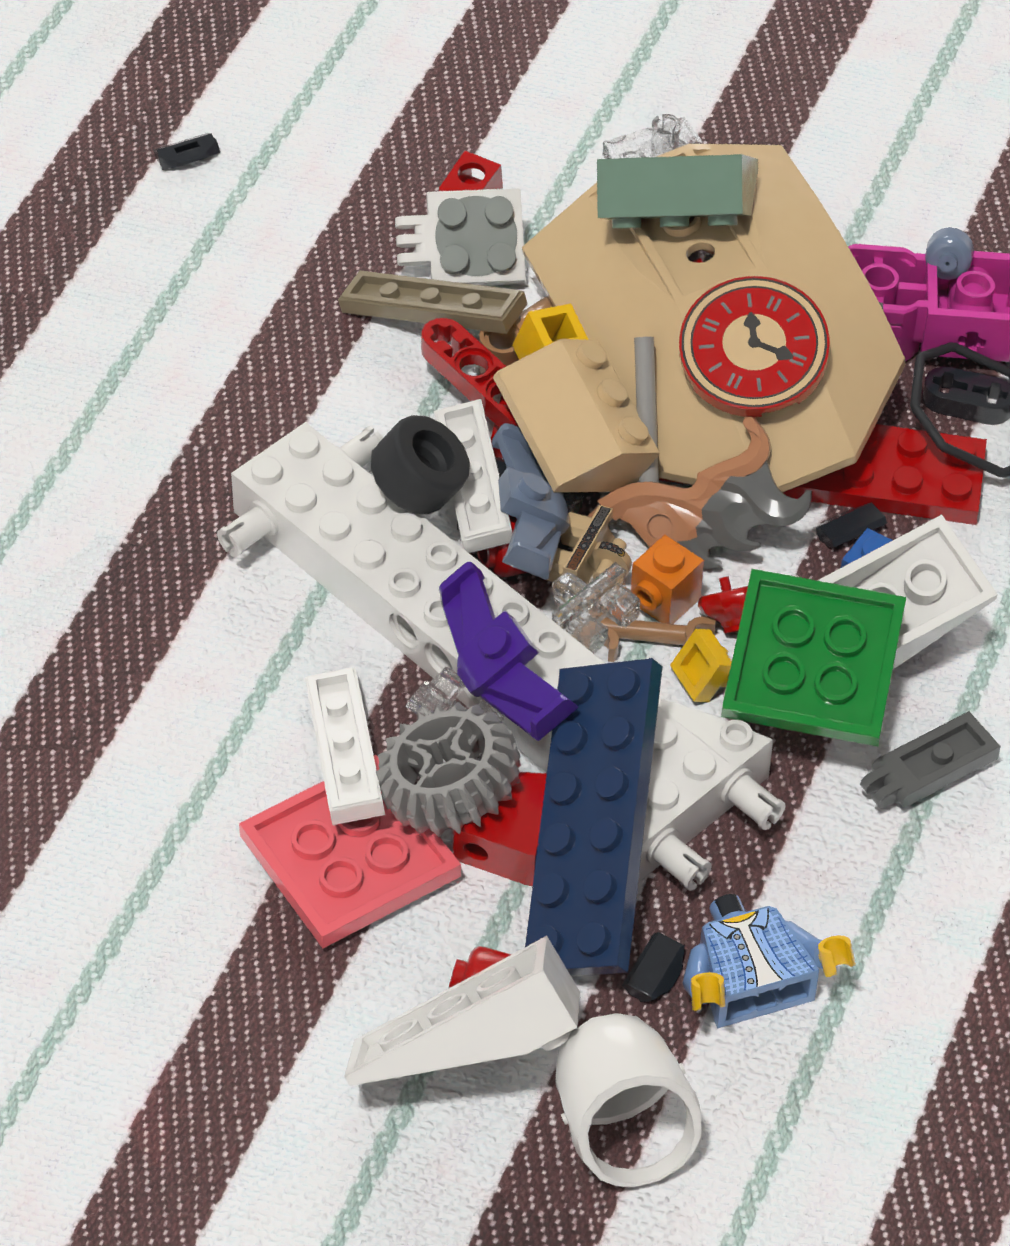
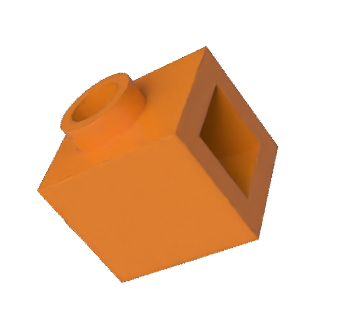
(667, 580)

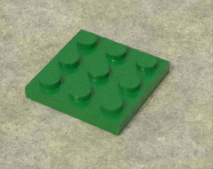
(814, 657)

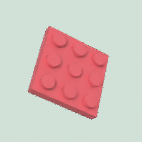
(345, 871)

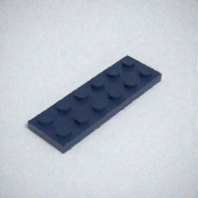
(595, 816)

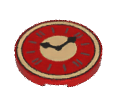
(754, 346)

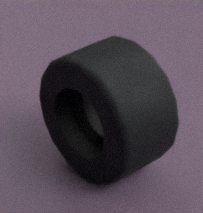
(420, 464)

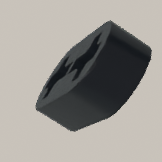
(967, 395)

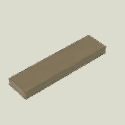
(427, 299)

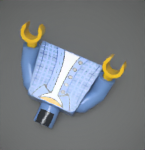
(757, 962)

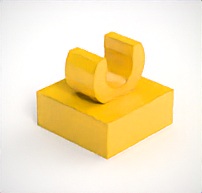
(702, 665)

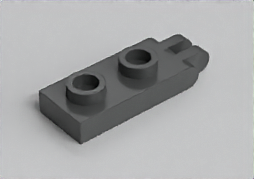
(930, 762)

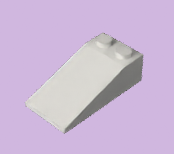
(932, 573)
(487, 1017)

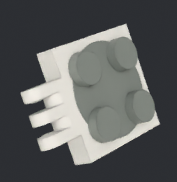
(467, 237)

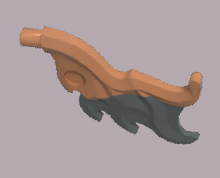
(717, 508)

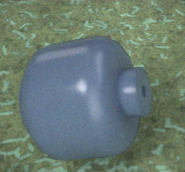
(950, 251)

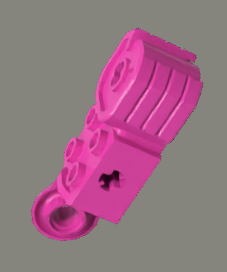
(937, 310)

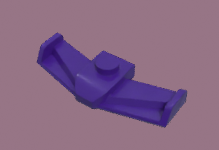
(495, 655)

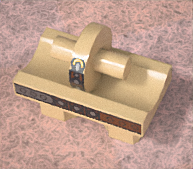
(593, 547)

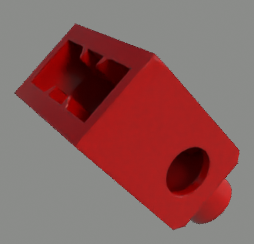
(506, 841)

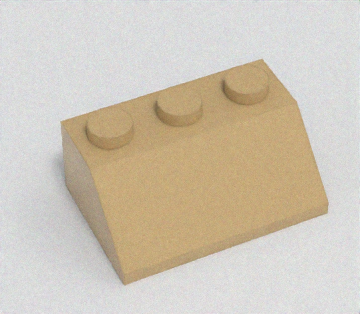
(577, 417)

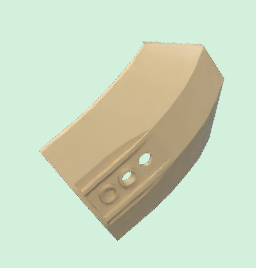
(644, 285)

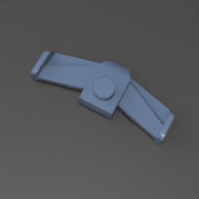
(529, 498)

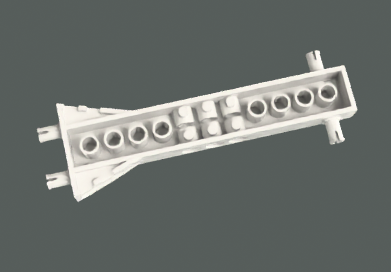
(389, 569)

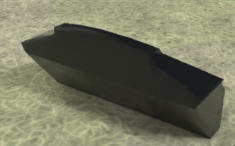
(186, 151)
(850, 525)
(655, 968)

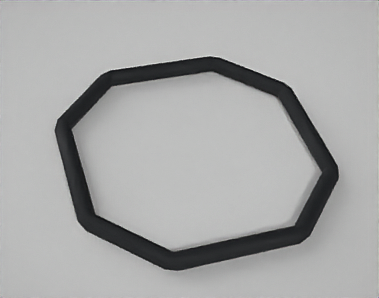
(925, 421)

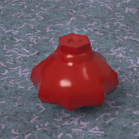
(724, 606)

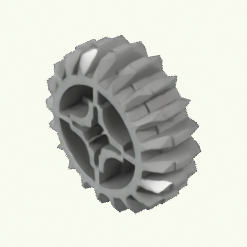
(451, 782)

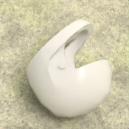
(611, 1074)

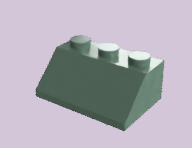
(676, 189)

